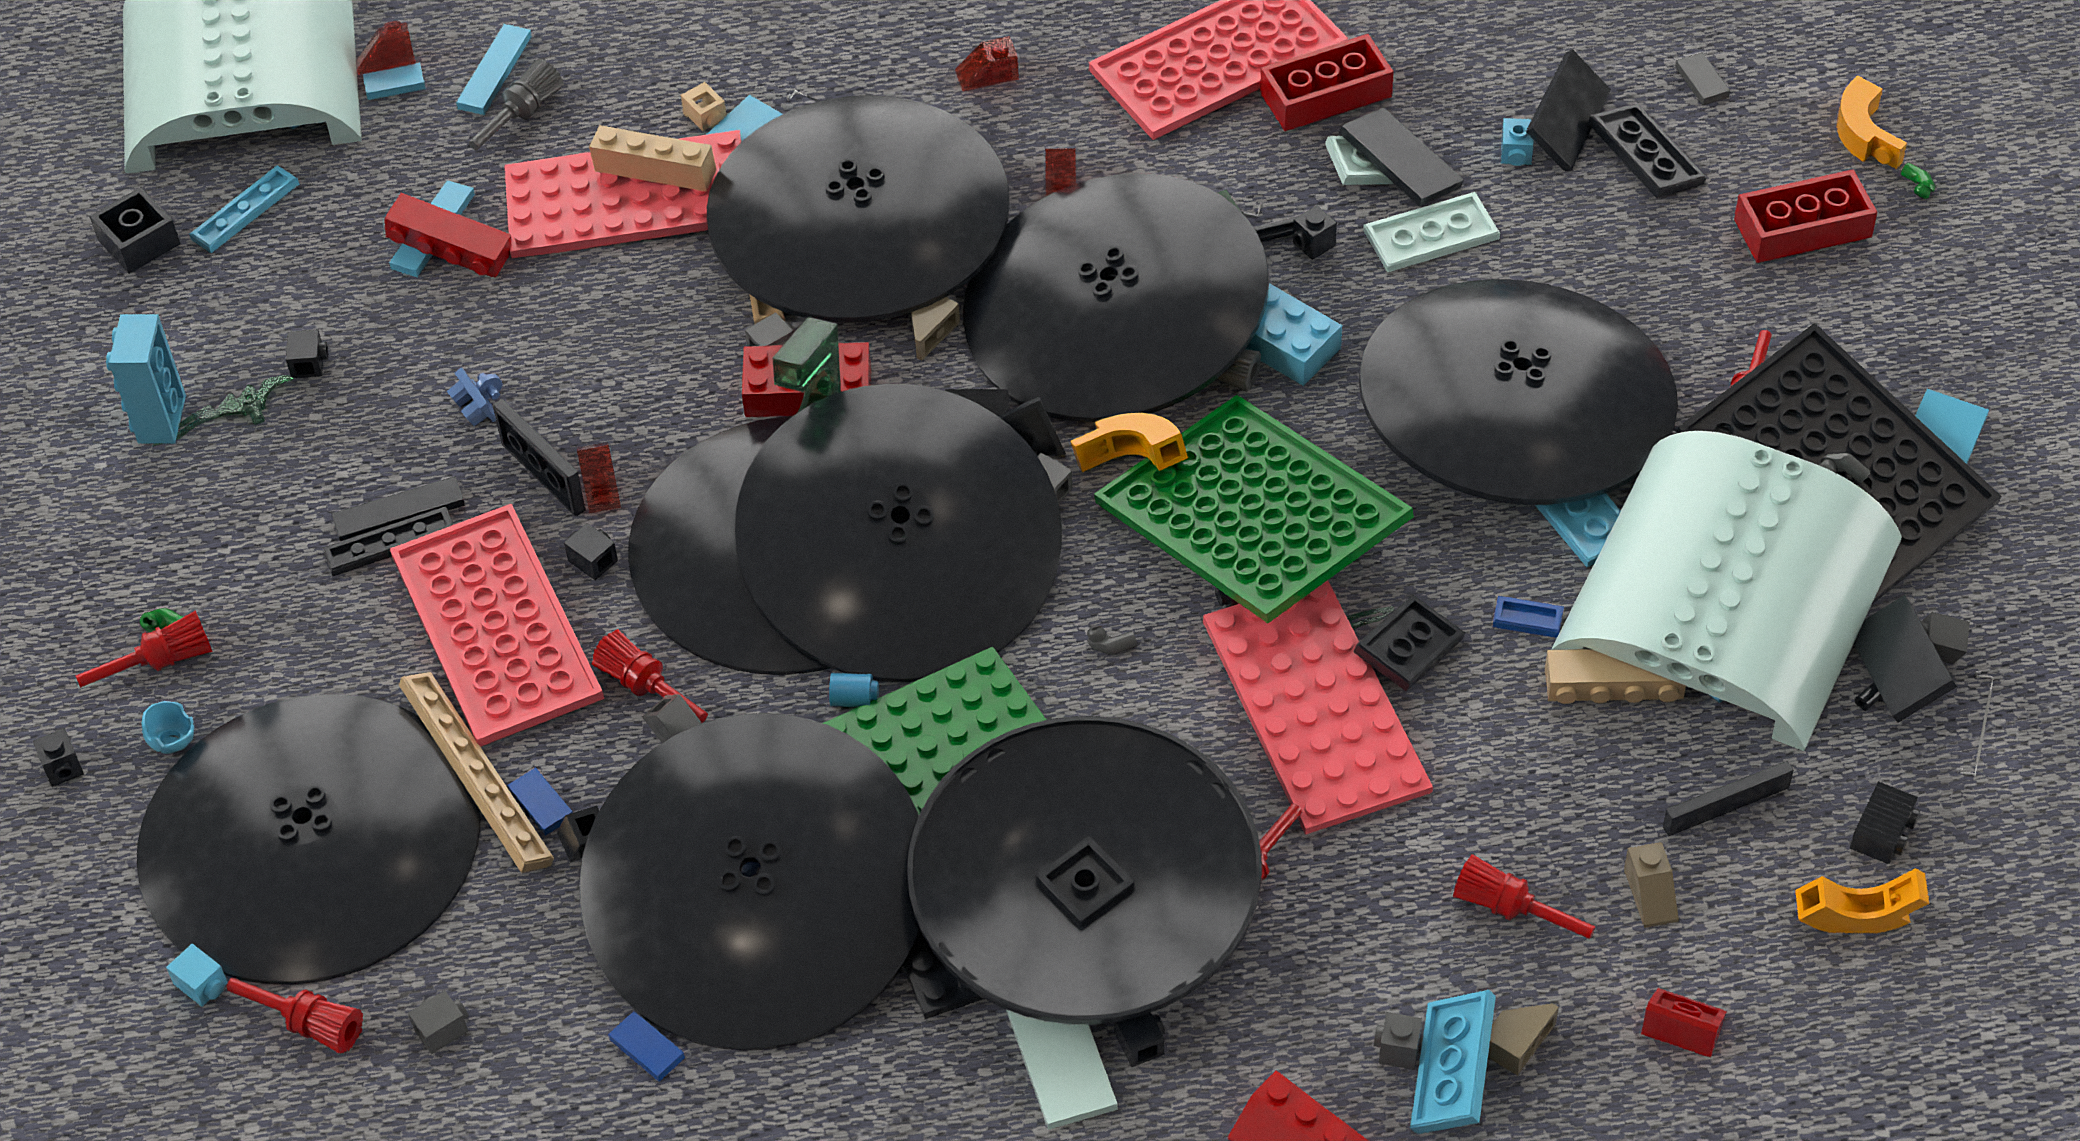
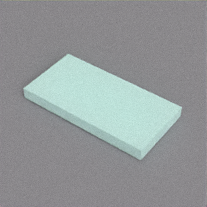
(1431, 231)
(1063, 1069)

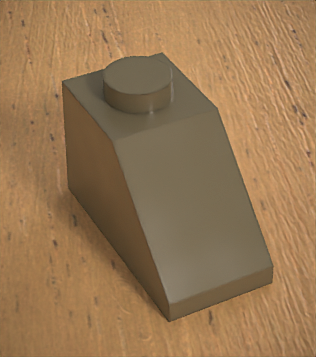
(933, 324)
(1651, 884)
(1519, 1034)

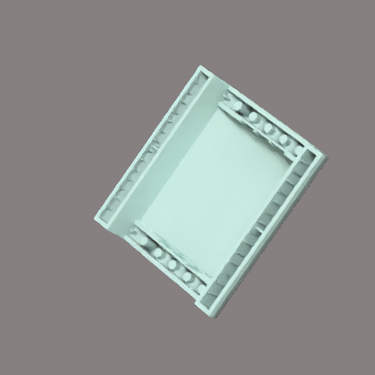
(235, 70)
(1737, 576)

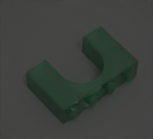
(810, 361)

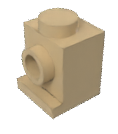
(706, 113)

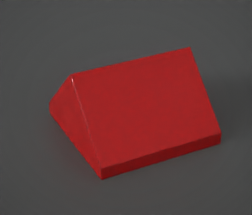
(1683, 1022)

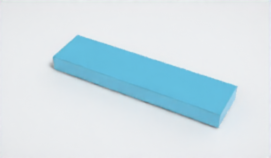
(493, 69)
(451, 197)
(244, 209)

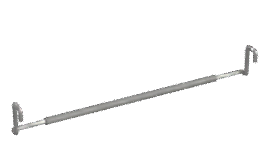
(1983, 727)

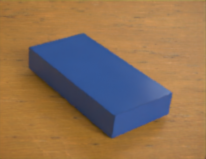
(1528, 616)
(539, 800)
(646, 1046)

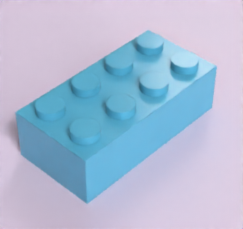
(1295, 337)
(146, 378)

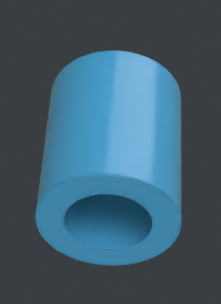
(852, 689)

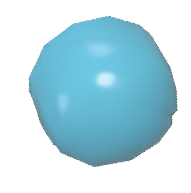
(163, 720)

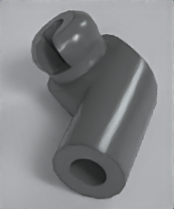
(1845, 462)

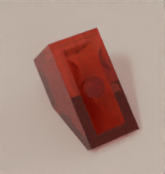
(387, 49)
(989, 64)
(1060, 168)
(598, 477)

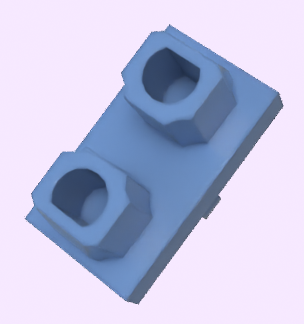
(467, 388)

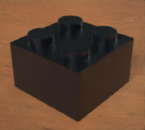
(135, 230)

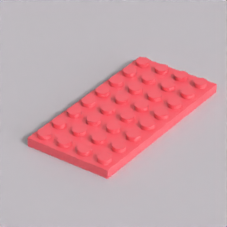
(1209, 59)
(571, 207)
(496, 625)
(1318, 710)

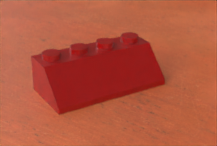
(1287, 1113)

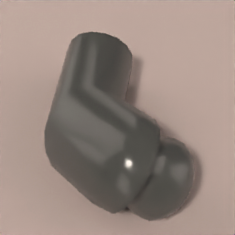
(1110, 645)

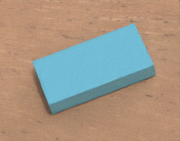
(394, 81)

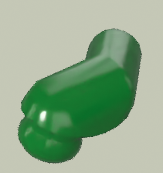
(1921, 177)
(158, 618)

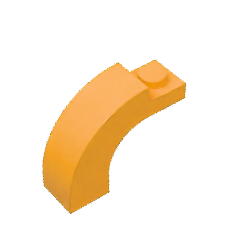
(1859, 132)
(1130, 435)
(1864, 910)

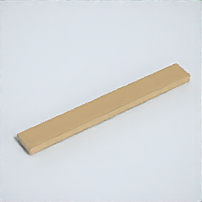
(476, 772)

